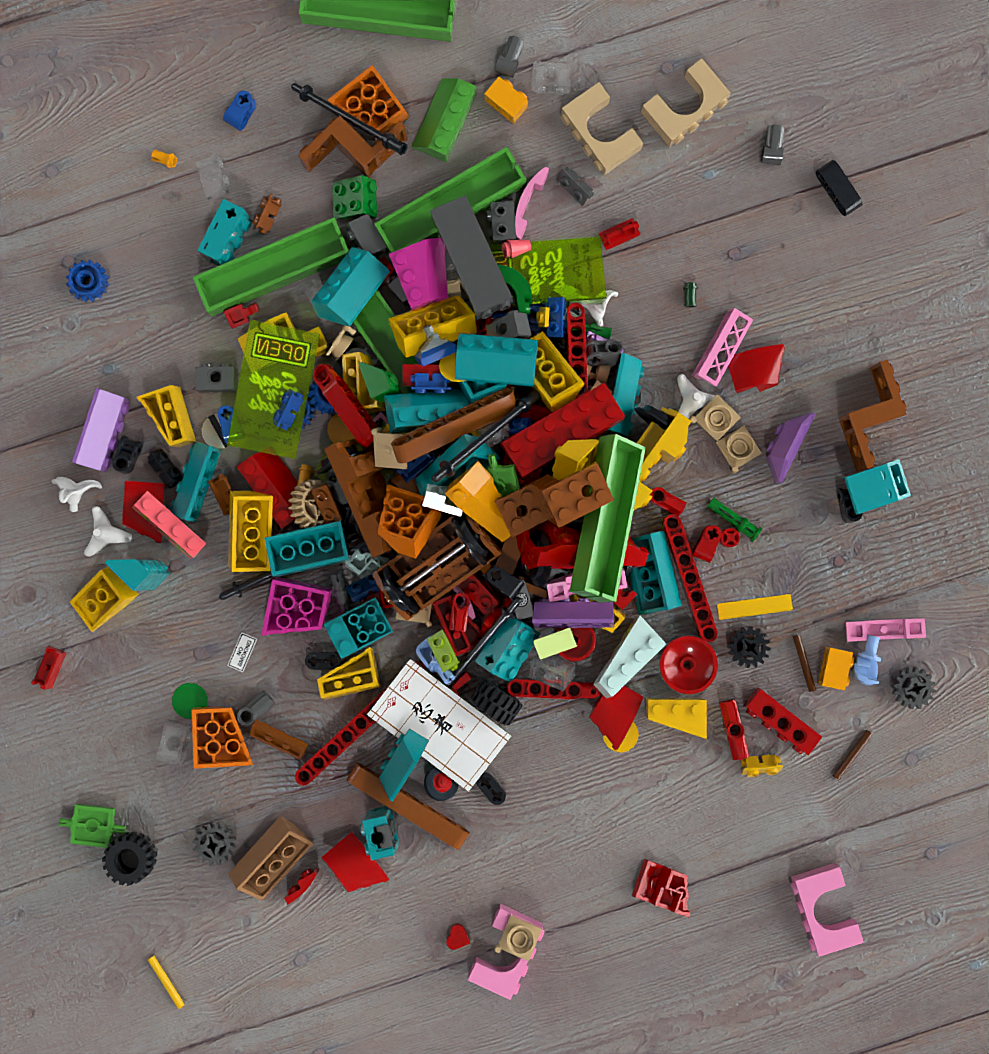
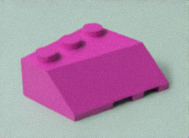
(422, 272)
(295, 607)

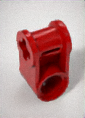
(705, 546)

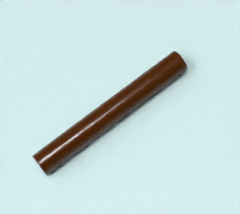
(804, 663)
(852, 755)

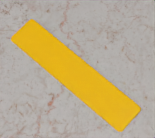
(754, 606)

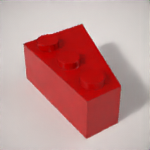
(459, 640)

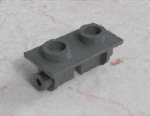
(569, 180)

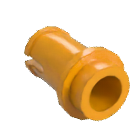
(169, 160)
(305, 473)

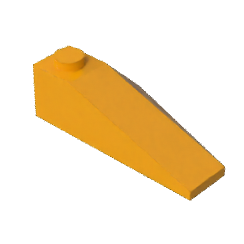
(476, 496)

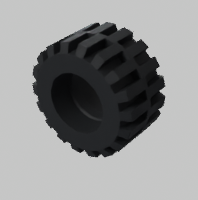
(495, 702)
(118, 869)

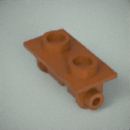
(261, 220)
(221, 491)
(326, 504)

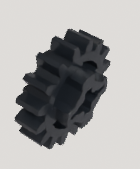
(742, 652)

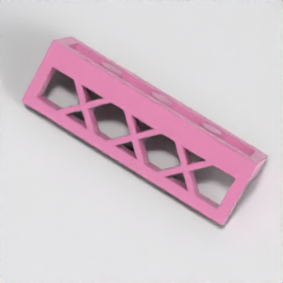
(716, 343)

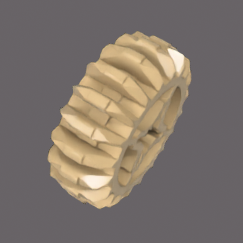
(306, 510)

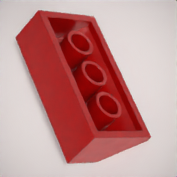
(270, 476)

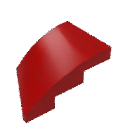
(756, 368)
(130, 518)
(616, 714)
(352, 865)
(662, 887)

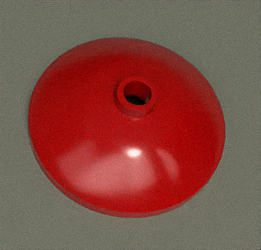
(702, 666)

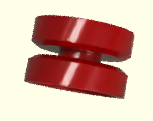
(585, 645)

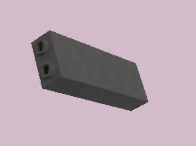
(471, 257)

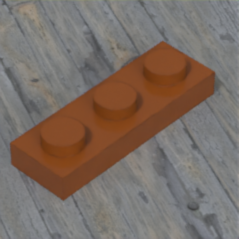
(278, 739)

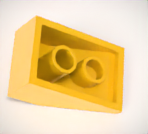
(102, 598)

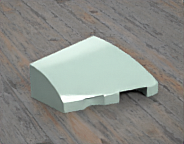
(436, 499)
(364, 564)

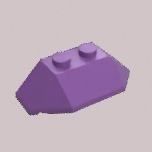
(786, 444)

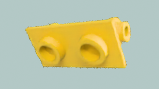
(769, 765)

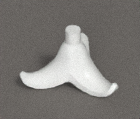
(597, 307)
(692, 397)
(73, 491)
(104, 533)

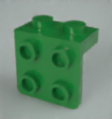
(354, 197)

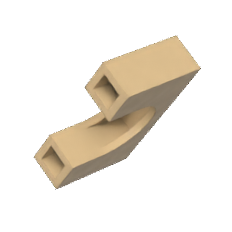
(674, 126)
(605, 154)

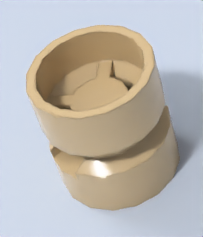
(601, 373)

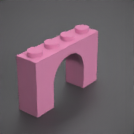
(808, 888)
(502, 979)

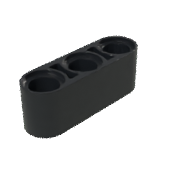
(838, 187)

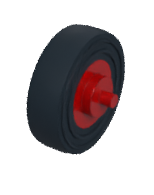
(439, 785)

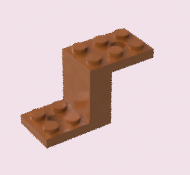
(351, 144)
(889, 409)
(554, 500)
(508, 562)

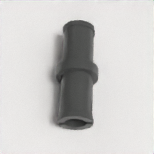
(340, 593)

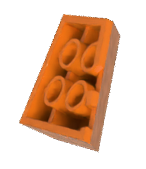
(370, 101)
(406, 522)
(217, 738)

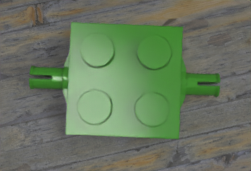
(504, 476)
(92, 825)

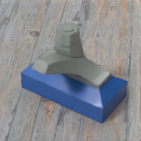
(434, 348)

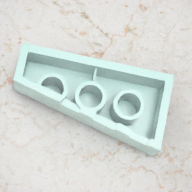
(635, 650)

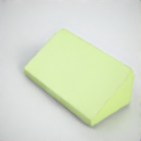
(555, 643)

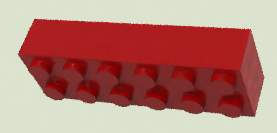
(577, 420)

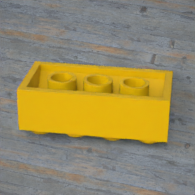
(446, 316)
(554, 376)
(573, 457)
(248, 526)

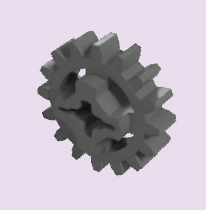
(916, 694)
(212, 835)

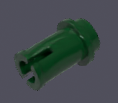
(690, 294)

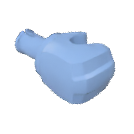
(428, 658)
(865, 664)

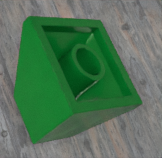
(379, 381)

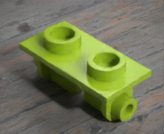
(443, 651)

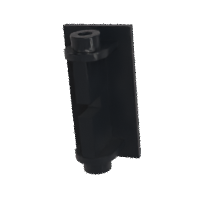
(159, 461)

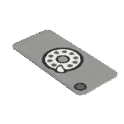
(525, 608)

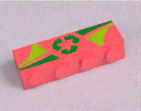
(169, 525)

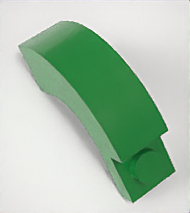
(518, 288)

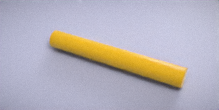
(166, 982)

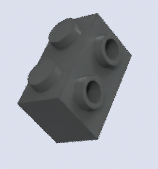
(502, 222)
(365, 235)

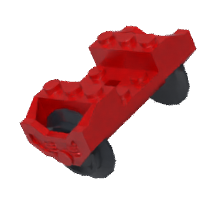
(557, 549)

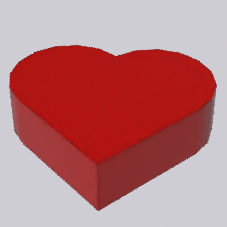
(458, 937)

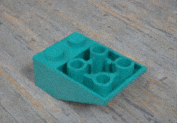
(877, 486)
(358, 628)

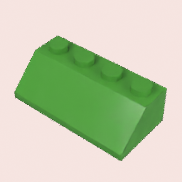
(445, 118)

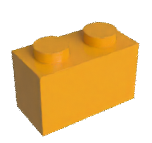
(506, 99)
(835, 668)

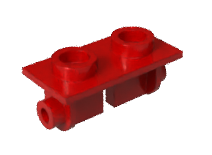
(619, 234)

